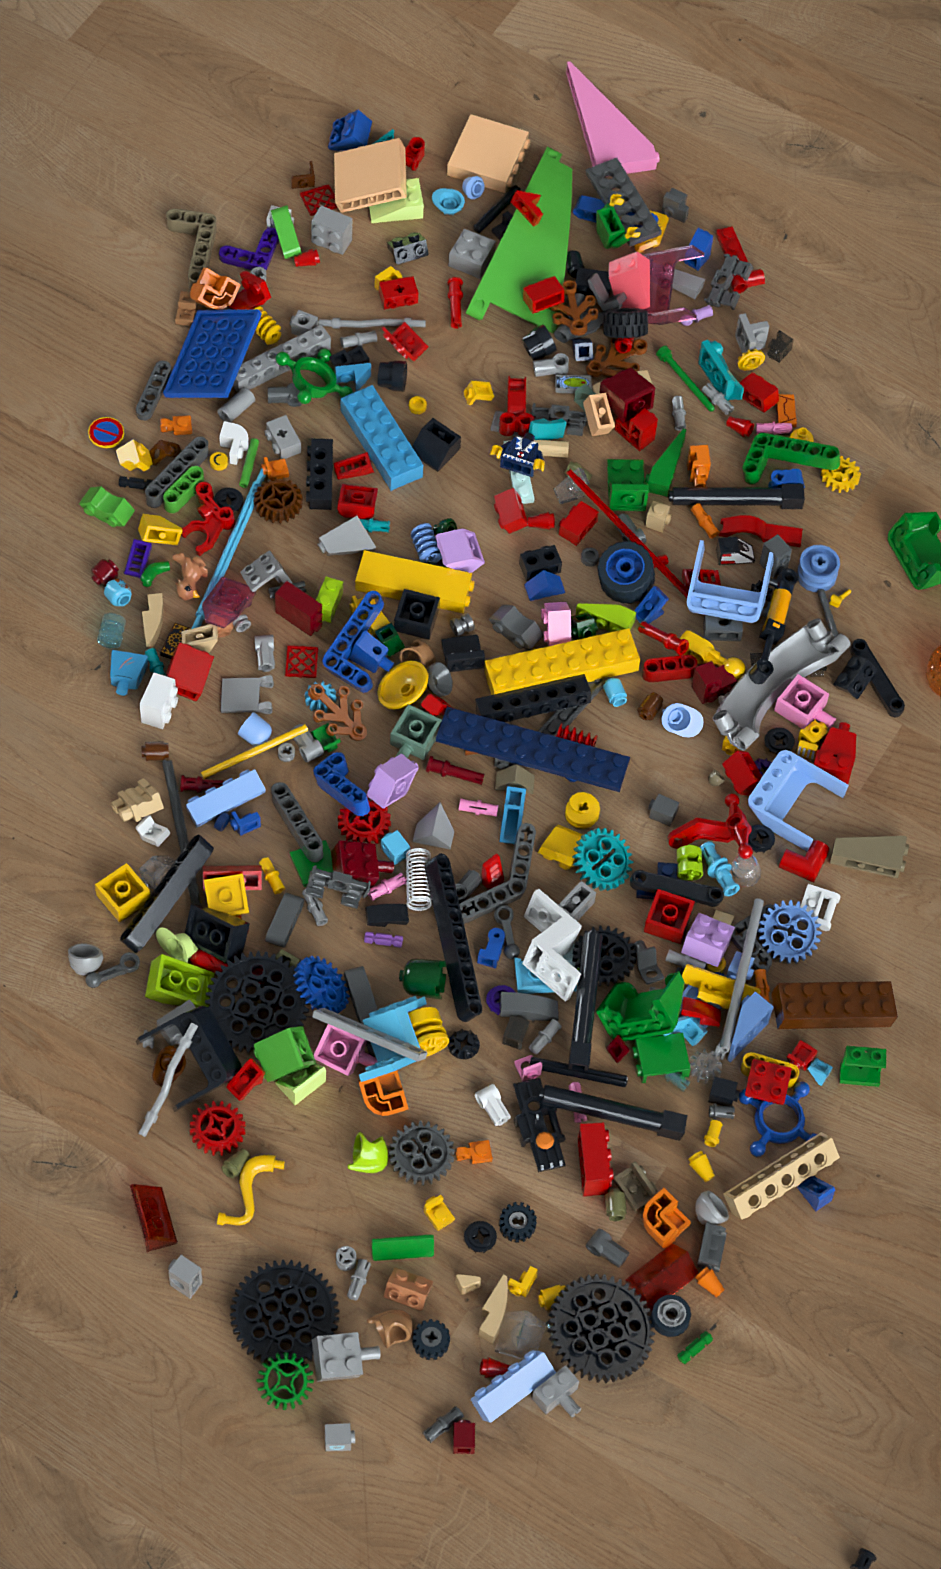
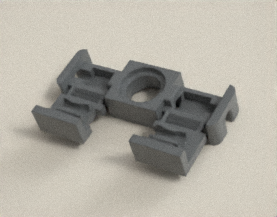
(720, 291)
(575, 419)
(353, 888)

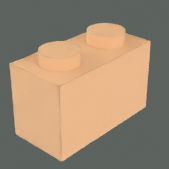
(598, 414)

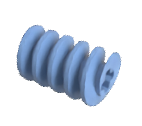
(426, 544)

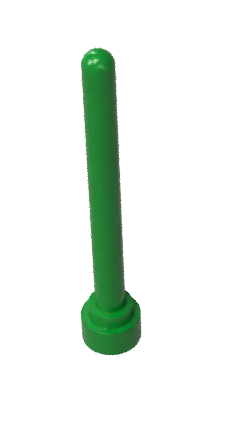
(665, 355)

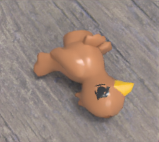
(192, 572)

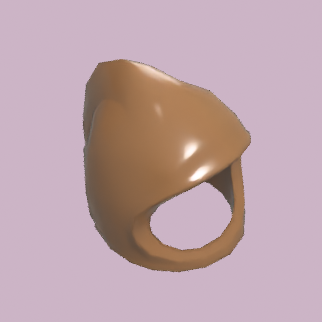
(420, 651)
(392, 1326)

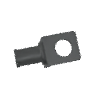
(647, 962)

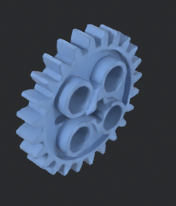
(785, 949)

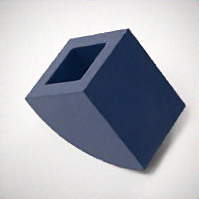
(582, 349)

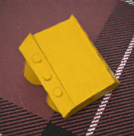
(560, 846)

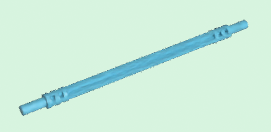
(231, 545)

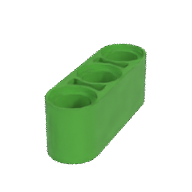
(286, 232)
(179, 496)

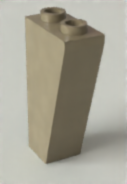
(871, 854)

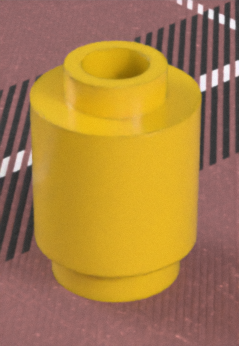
(548, 1295)

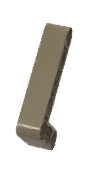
(197, 224)

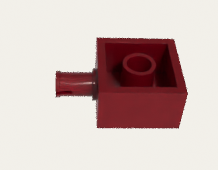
(359, 861)

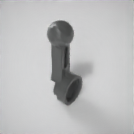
(511, 949)
(95, 979)

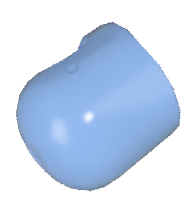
(255, 730)

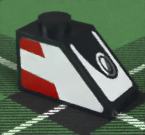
(734, 551)

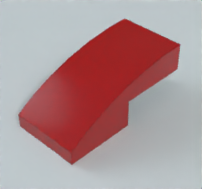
(707, 1013)

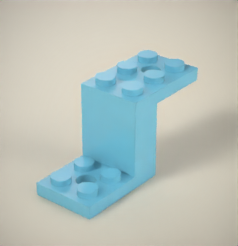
(396, 1023)

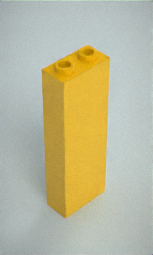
(393, 574)

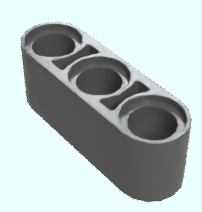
(284, 920)

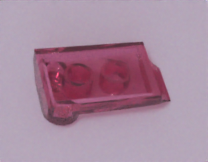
(226, 602)

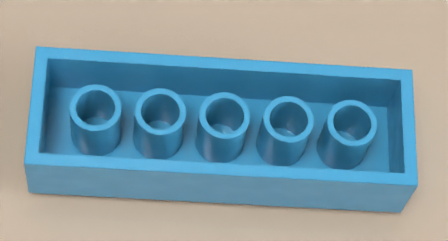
(381, 437)

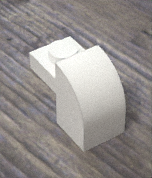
(236, 438)

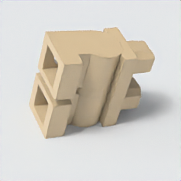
(137, 802)

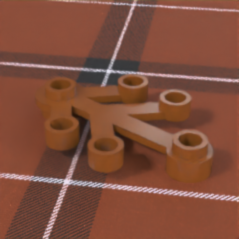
(577, 326)
(613, 359)
(340, 714)

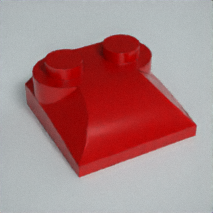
(357, 501)

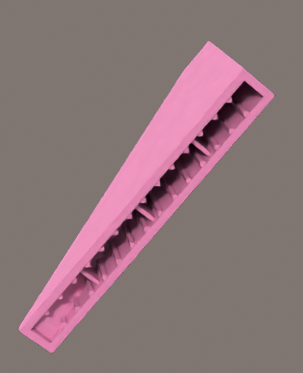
(607, 129)

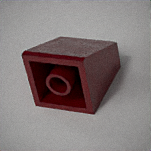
(628, 393)

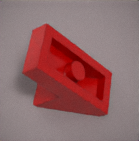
(526, 204)
(244, 1081)

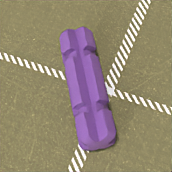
(383, 939)

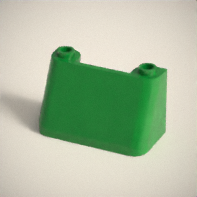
(918, 547)
(642, 1014)

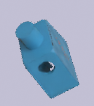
(127, 670)

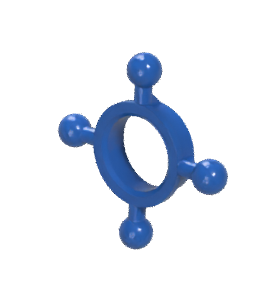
(758, 1148)

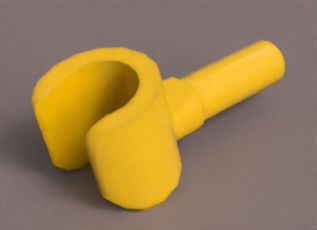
(836, 600)

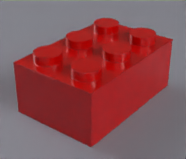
(594, 1159)

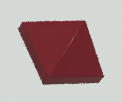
(617, 1049)

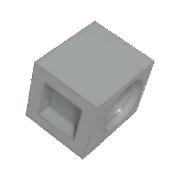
(303, 322)

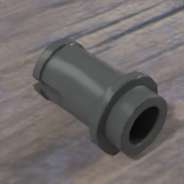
(721, 1111)

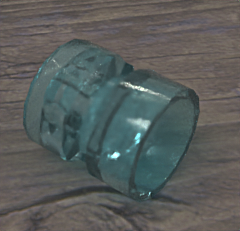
(111, 630)

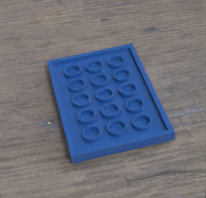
(212, 353)

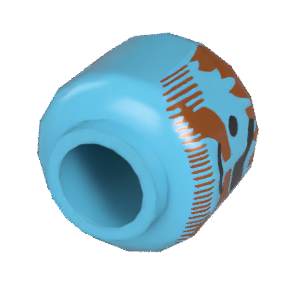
(117, 592)

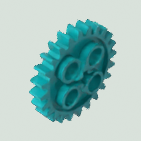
(613, 872)

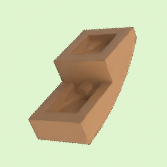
(186, 309)

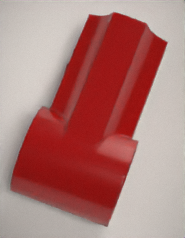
(740, 285)

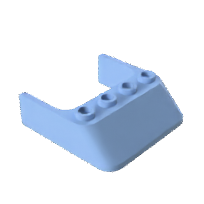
(782, 787)

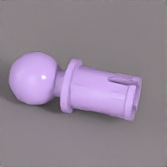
(701, 314)

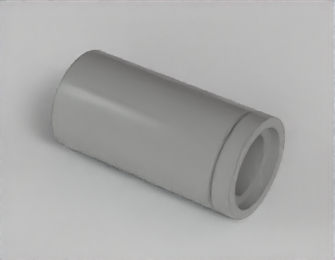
(236, 405)

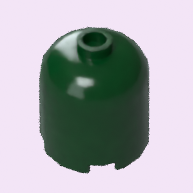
(424, 978)

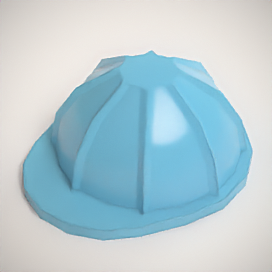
(448, 200)

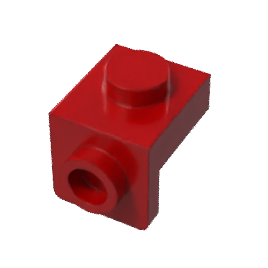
(802, 1055)

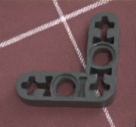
(739, 941)

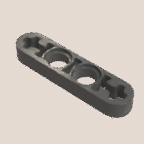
(153, 390)

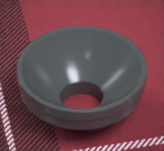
(439, 679)

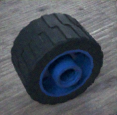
(626, 572)

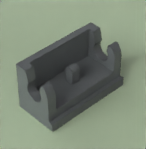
(712, 1247)

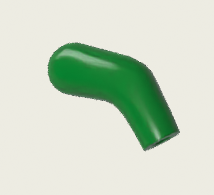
(152, 571)

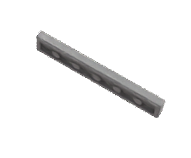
(370, 1034)

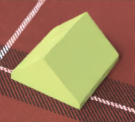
(302, 1083)

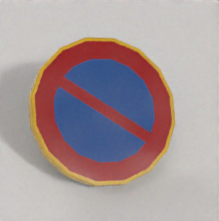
(106, 432)

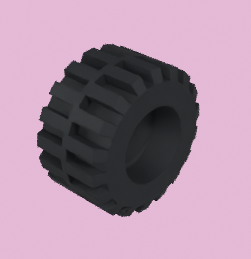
(625, 322)

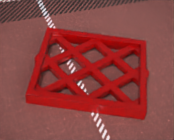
(318, 190)
(302, 661)

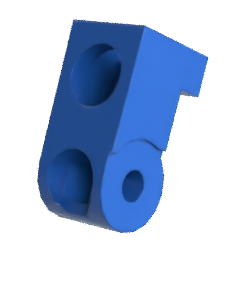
(494, 948)

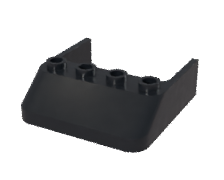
(208, 1047)

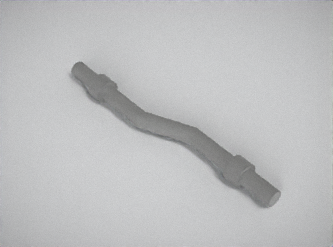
(336, 323)
(184, 1043)

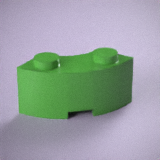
(106, 507)

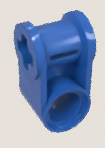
(791, 476)

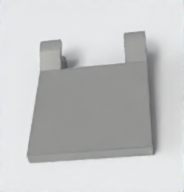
(243, 695)

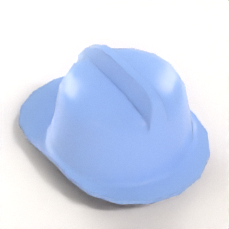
(682, 720)

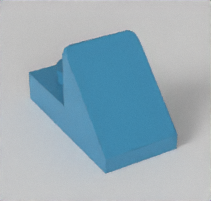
(358, 373)

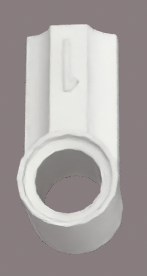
(490, 1100)

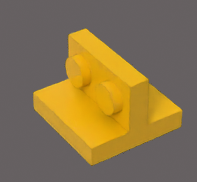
(227, 894)

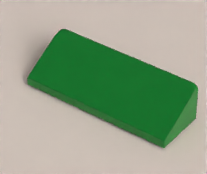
(403, 1247)

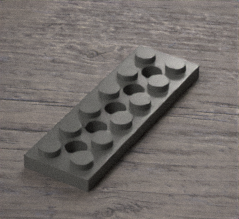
(628, 192)

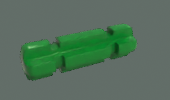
(695, 1347)

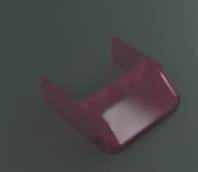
(661, 282)

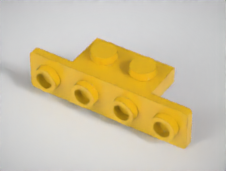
(714, 987)

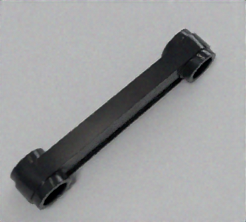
(880, 681)
(690, 890)

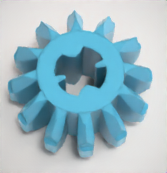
(318, 704)

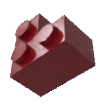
(712, 682)

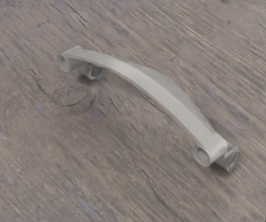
(748, 702)

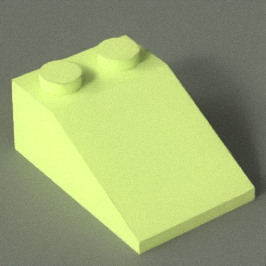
(400, 209)

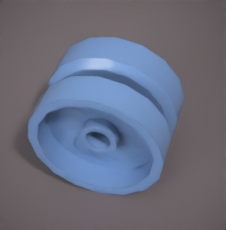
(818, 568)

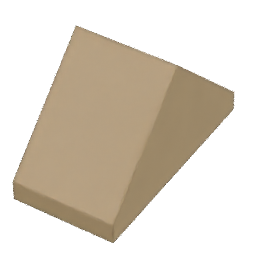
(201, 638)

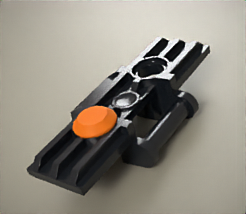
(533, 1129)

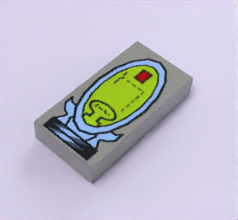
(570, 383)

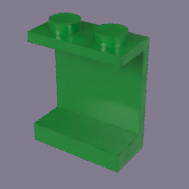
(661, 1056)

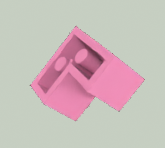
(558, 621)

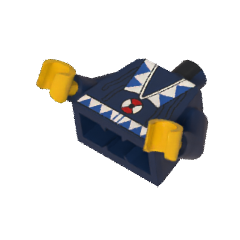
(520, 455)

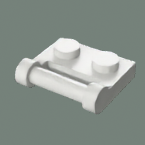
(813, 899)

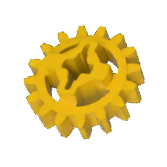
(840, 477)

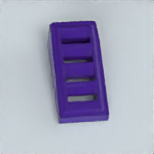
(138, 544)

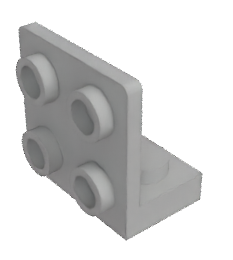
(264, 570)

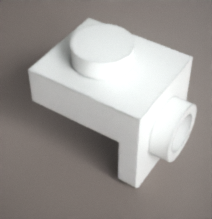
(152, 832)

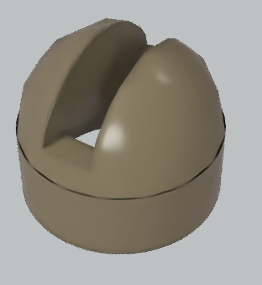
(715, 778)

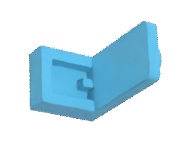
(691, 1029)

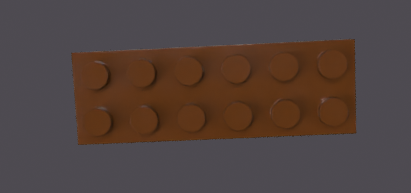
(834, 1005)

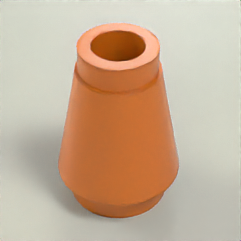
(710, 1282)

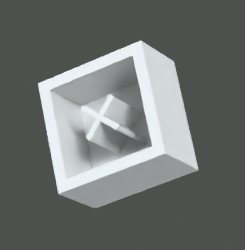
(158, 701)

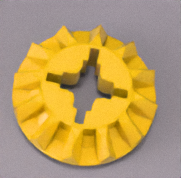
(746, 361)

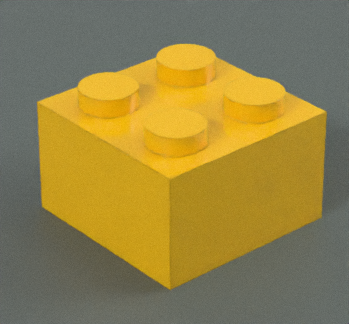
(122, 892)

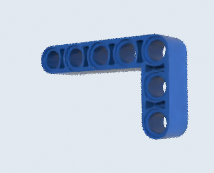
(344, 638)

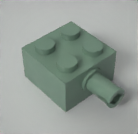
(415, 732)

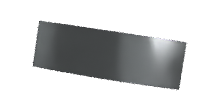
(528, 1006)

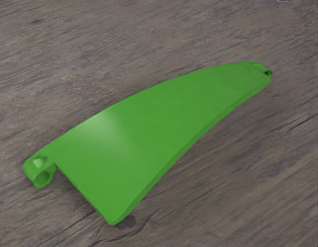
(531, 252)

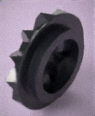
(233, 494)
(778, 734)
(764, 833)
(467, 1051)
(486, 1230)

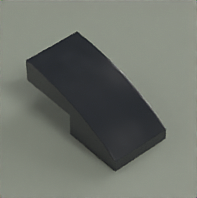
(352, 357)
(386, 914)

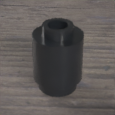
(573, 262)

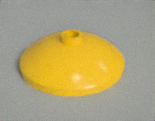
(403, 685)

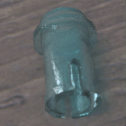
(676, 1079)

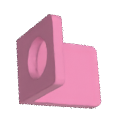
(529, 1072)

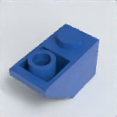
(703, 241)

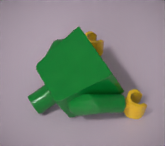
(610, 227)

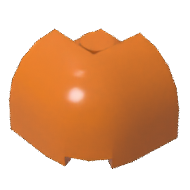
(214, 290)
(384, 1094)
(664, 1219)

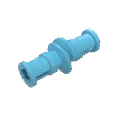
(719, 869)

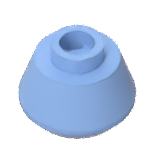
(473, 187)

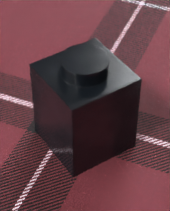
(723, 1092)

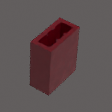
(298, 608)

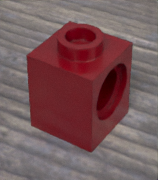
(464, 1437)

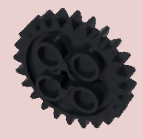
(618, 965)

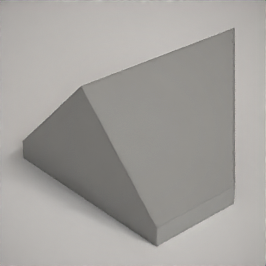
(434, 829)

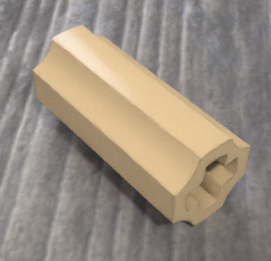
(553, 448)

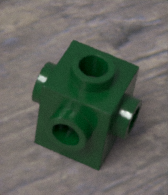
(583, 626)

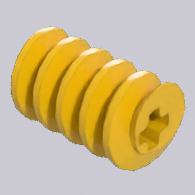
(267, 328)

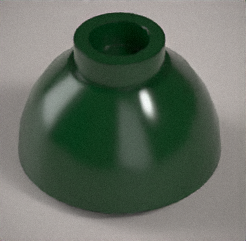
(445, 526)

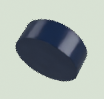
(222, 821)

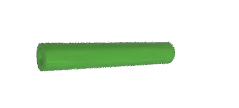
(249, 462)

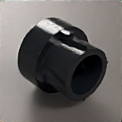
(539, 343)
(393, 375)

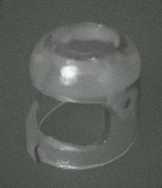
(745, 871)

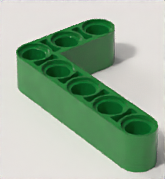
(789, 450)

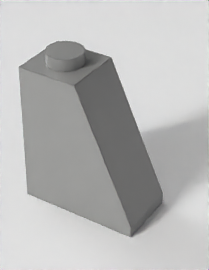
(346, 539)

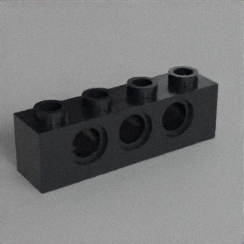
(320, 474)

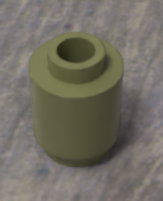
(615, 1205)

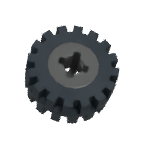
(427, 1346)

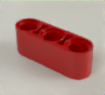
(661, 673)

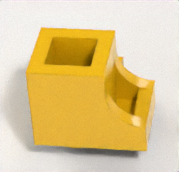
(134, 456)

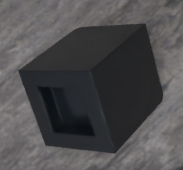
(500, 229)

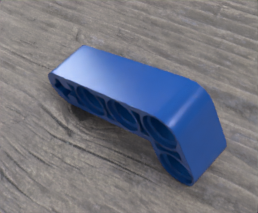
(331, 779)

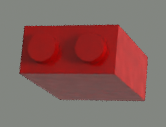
(190, 670)

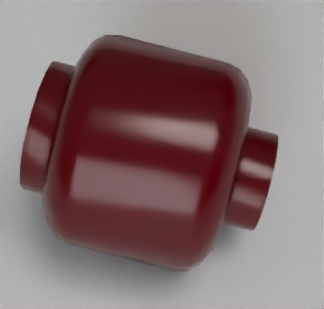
(104, 572)

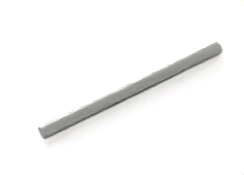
(741, 976)

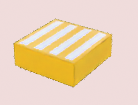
(806, 750)

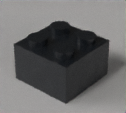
(416, 614)

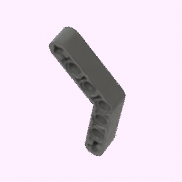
(514, 879)

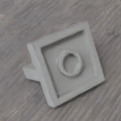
(751, 335)

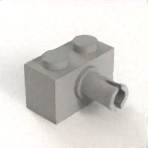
(558, 1391)

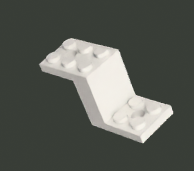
(548, 948)

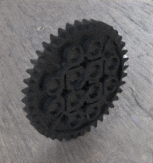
(242, 972)
(252, 1299)
(634, 1343)

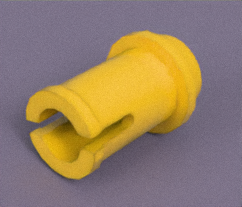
(712, 1136)

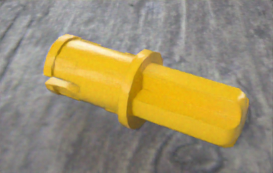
(272, 875)

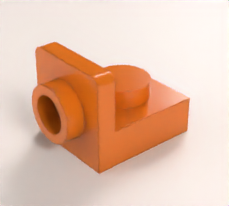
(275, 469)

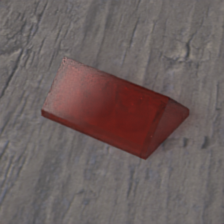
(153, 1216)
(663, 1275)

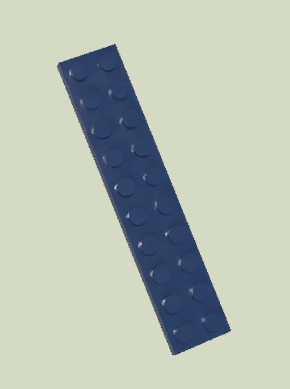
(533, 749)

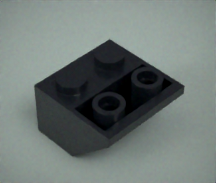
(436, 444)

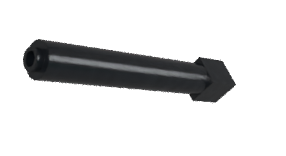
(787, 496)
(585, 1002)
(665, 1123)

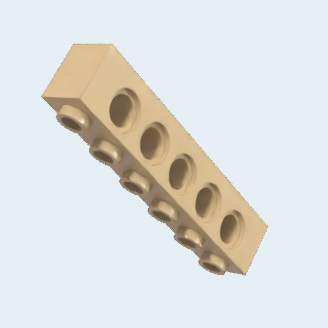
(787, 1166)

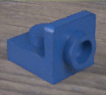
(246, 824)

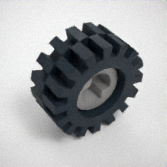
(516, 1231)

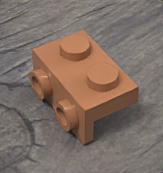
(408, 1288)

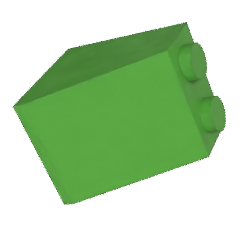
(284, 1053)

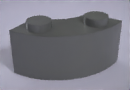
(516, 627)

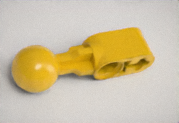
(705, 652)

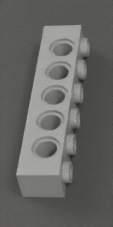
(264, 367)

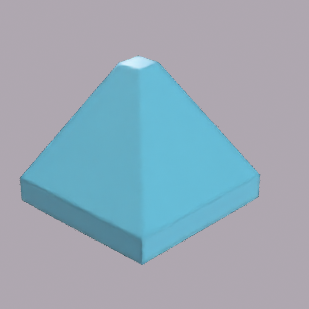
(819, 1070)

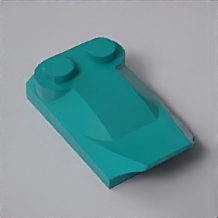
(717, 370)

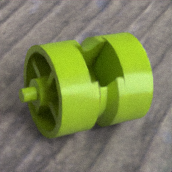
(689, 862)

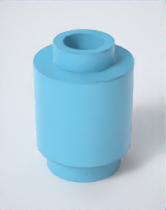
(615, 692)

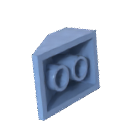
(752, 1020)

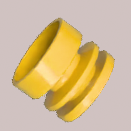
(429, 1029)

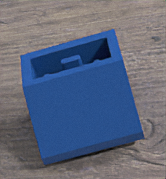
(350, 132)

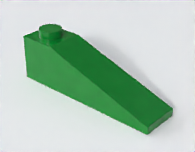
(664, 469)

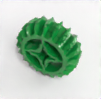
(300, 1370)

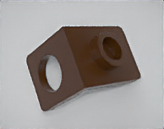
(304, 181)
(165, 449)

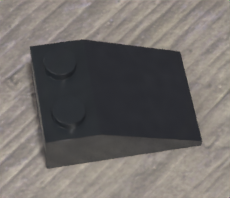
(217, 932)

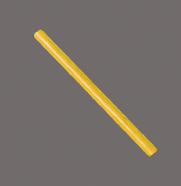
(254, 751)

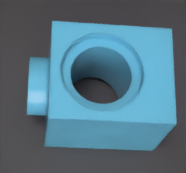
(395, 847)

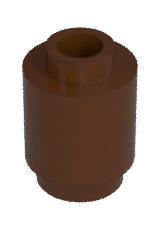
(650, 706)
(155, 751)

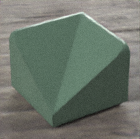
(581, 395)

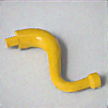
(250, 1169)

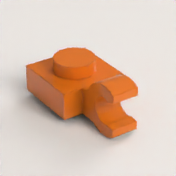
(180, 425)
(478, 1152)

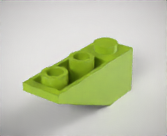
(609, 616)

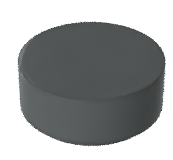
(590, 557)

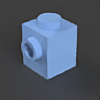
(733, 968)

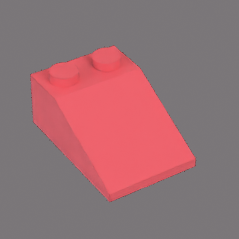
(631, 276)

